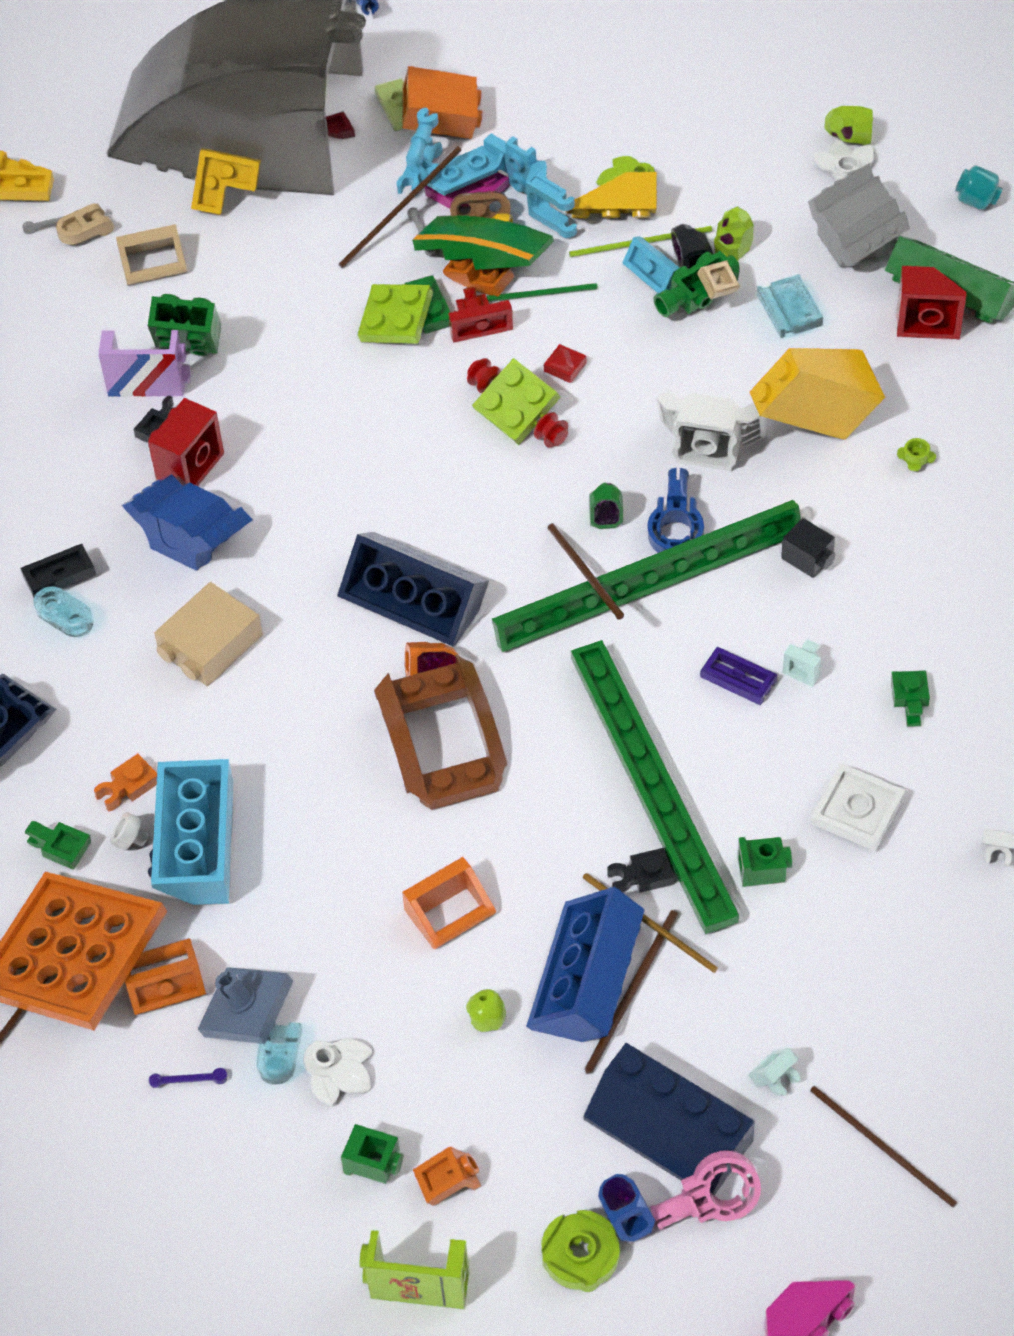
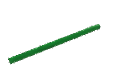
(532, 293)

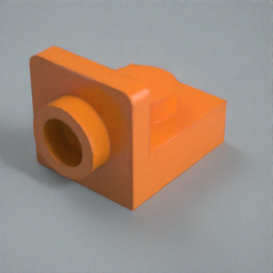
(446, 1174)

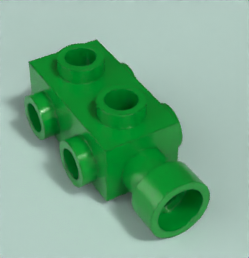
(687, 287)

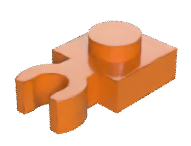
(129, 779)

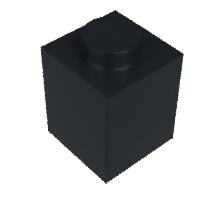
(808, 548)

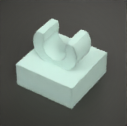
(802, 662)
(773, 1068)

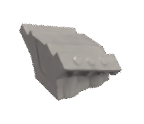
(857, 218)

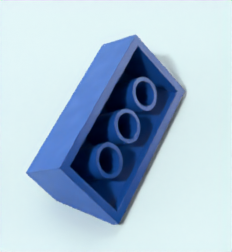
(586, 966)

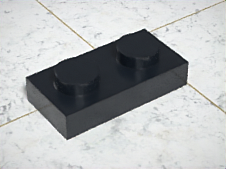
(58, 569)

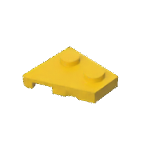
(23, 180)

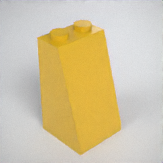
(819, 390)

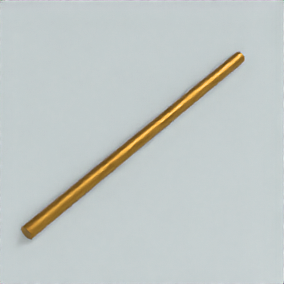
(663, 932)

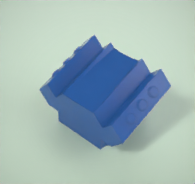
(184, 520)

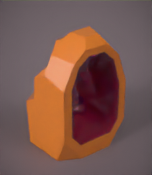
(427, 656)

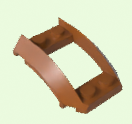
(431, 689)

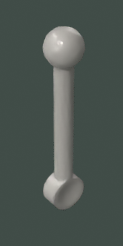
(413, 213)
(29, 227)

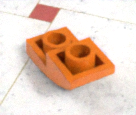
(484, 280)

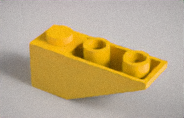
(624, 194)

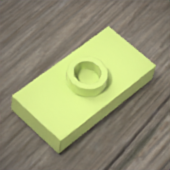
(390, 98)

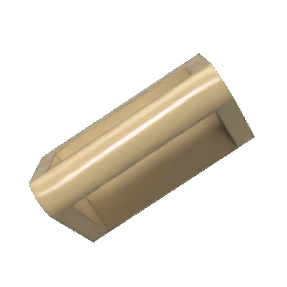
(146, 241)

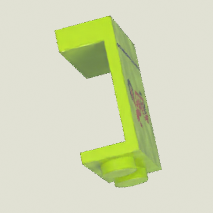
(413, 1282)

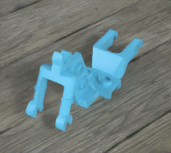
(522, 166)

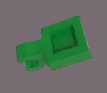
(911, 692)
(61, 845)

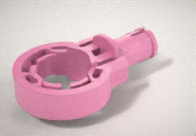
(698, 1200)

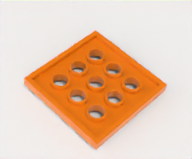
(74, 968)

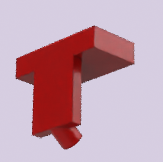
(478, 317)

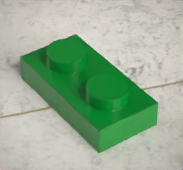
(437, 314)

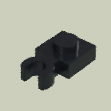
(153, 420)
(646, 870)

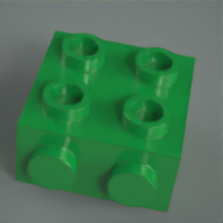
(194, 319)

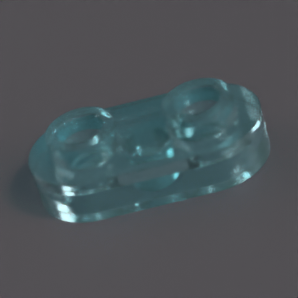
(67, 611)

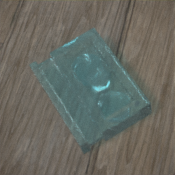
(790, 306)

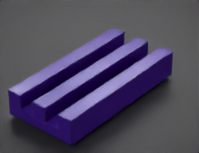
(735, 679)

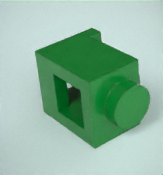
(763, 861)
(368, 1144)

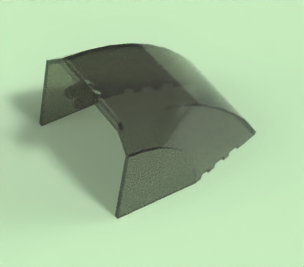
(244, 85)

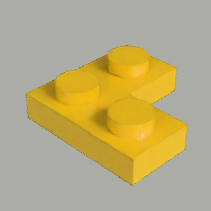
(220, 170)

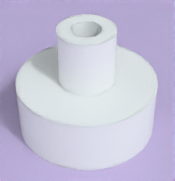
(128, 832)

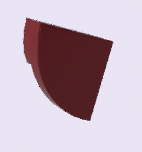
(339, 126)

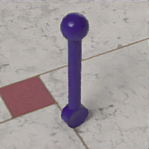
(219, 1076)

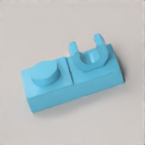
(649, 264)

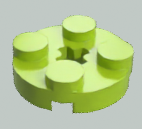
(589, 1270)

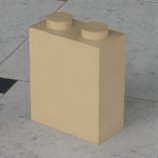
(208, 634)

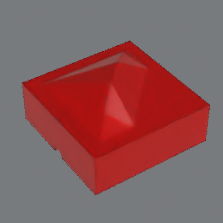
(565, 363)

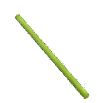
(627, 243)

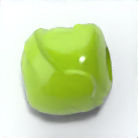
(486, 1010)

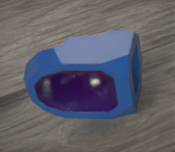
(626, 1208)

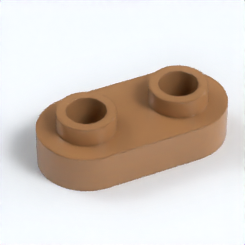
(480, 204)

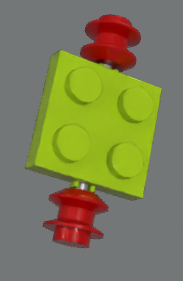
(517, 402)

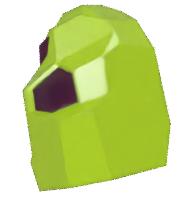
(850, 124)
(734, 233)

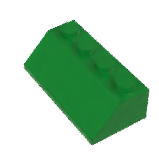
(985, 291)

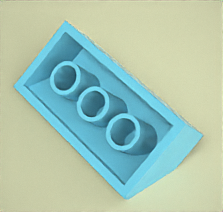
(193, 830)

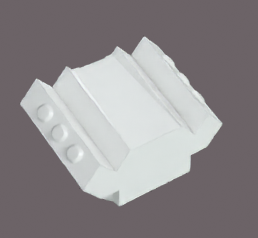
(709, 428)

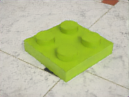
(395, 313)

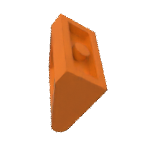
(438, 889)
(165, 983)

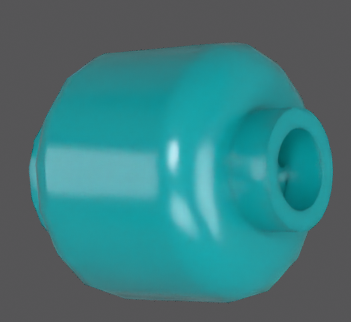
(978, 187)

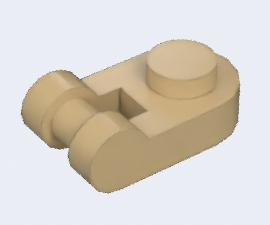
(75, 229)

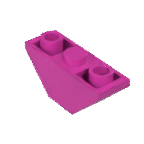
(809, 1308)

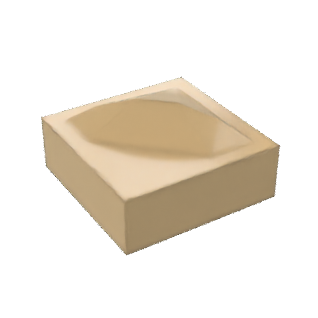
(718, 279)

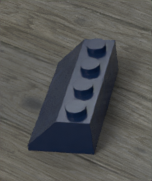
(411, 587)
(665, 1116)

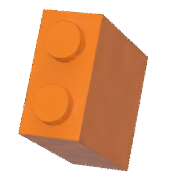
(445, 93)

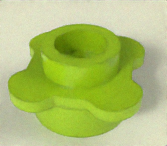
(916, 453)

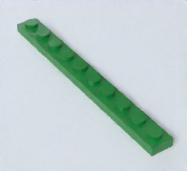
(646, 576)
(655, 788)

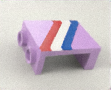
(143, 370)

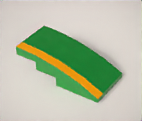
(485, 240)

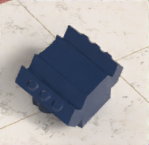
(19, 716)

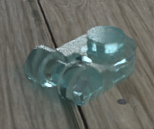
(278, 1061)

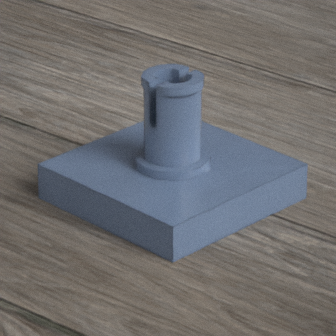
(245, 1005)

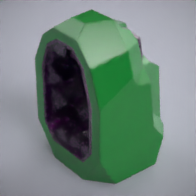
(606, 506)

